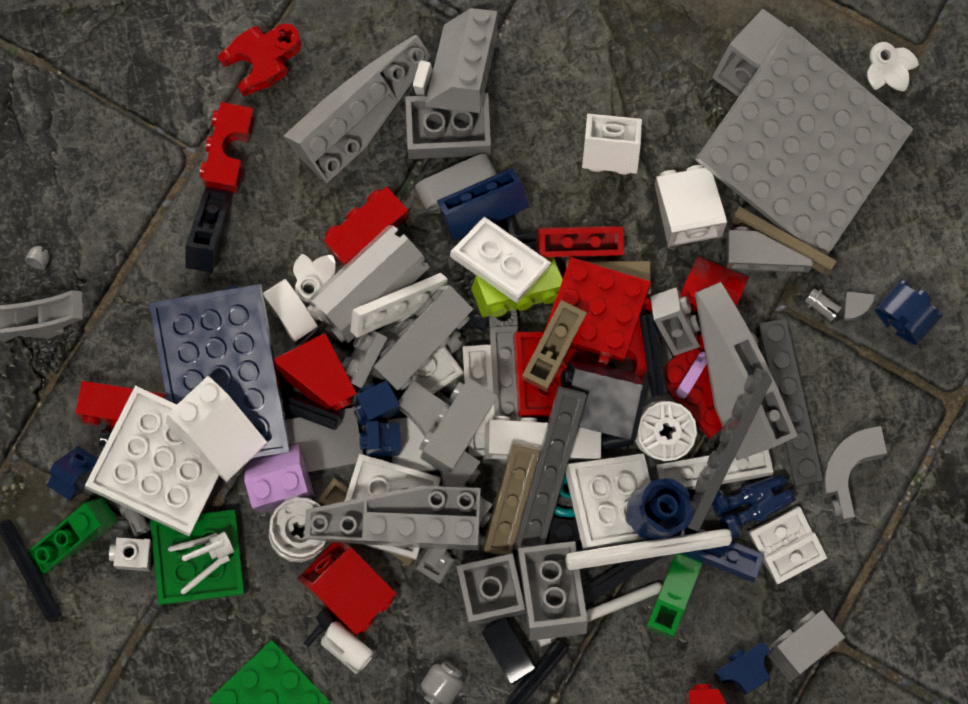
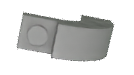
(856, 449)

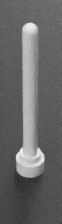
(616, 604)

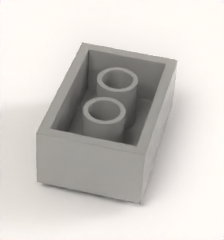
(446, 132)
(456, 425)
(551, 592)
(810, 641)

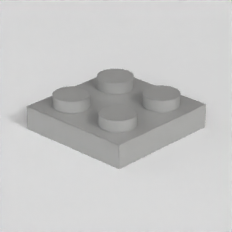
(363, 357)

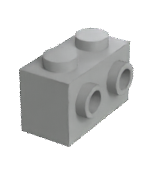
(675, 321)

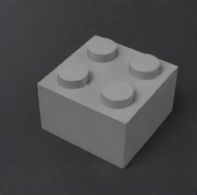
(490, 589)

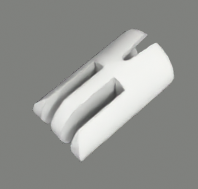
(346, 647)

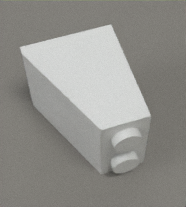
(690, 205)

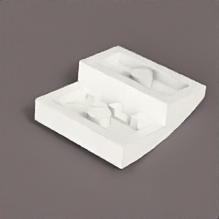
(787, 544)

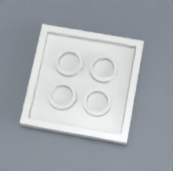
(379, 477)
(601, 498)

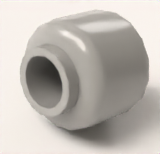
(442, 684)

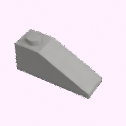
(760, 253)

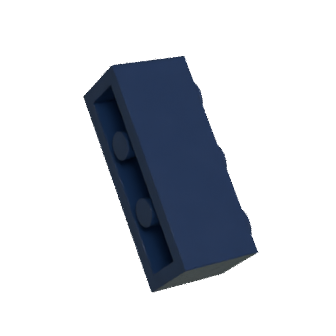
(491, 198)

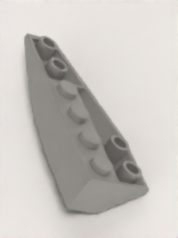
(355, 111)
(730, 361)
(402, 518)

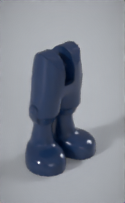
(760, 498)

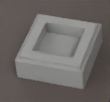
(437, 573)

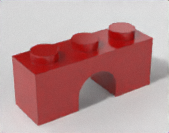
(230, 124)

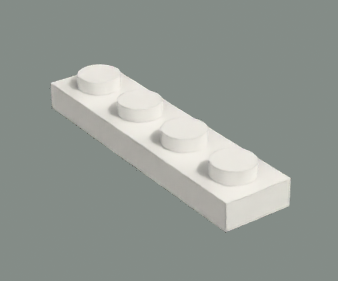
(394, 306)
(479, 369)
(690, 470)

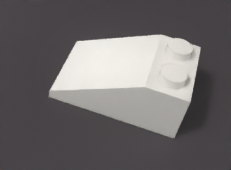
(215, 429)

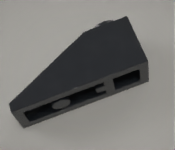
(207, 230)

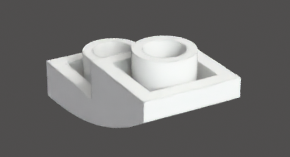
(289, 309)

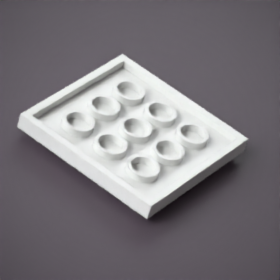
(152, 467)

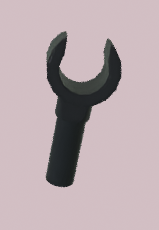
(324, 619)

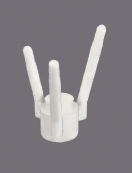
(216, 545)

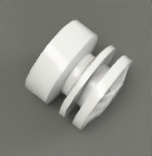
(680, 438)
(282, 523)

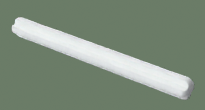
(648, 549)

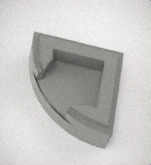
(856, 305)

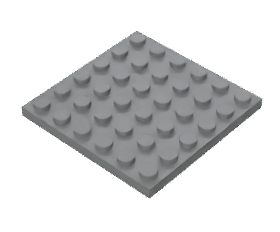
(804, 143)

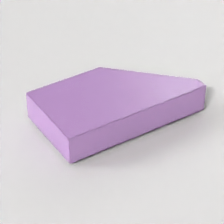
(692, 375)

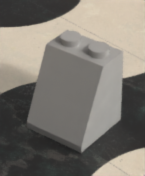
(748, 52)

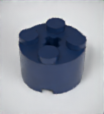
(908, 312)
(659, 509)

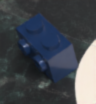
(376, 404)

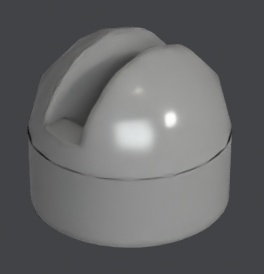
(37, 258)
(455, 342)

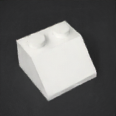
(612, 144)

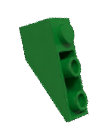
(73, 534)
(674, 596)

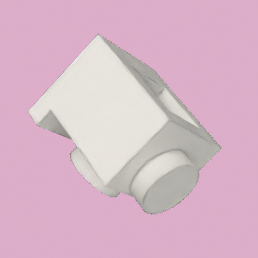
(141, 558)

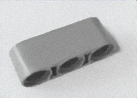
(453, 180)

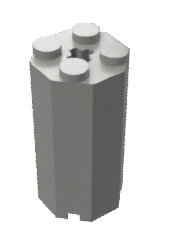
(374, 272)

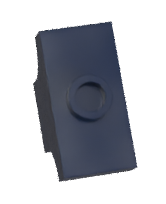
(380, 439)
(71, 472)
(745, 669)

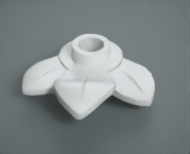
(893, 70)
(312, 273)

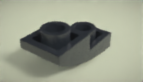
(509, 651)

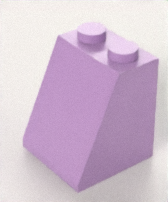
(277, 479)

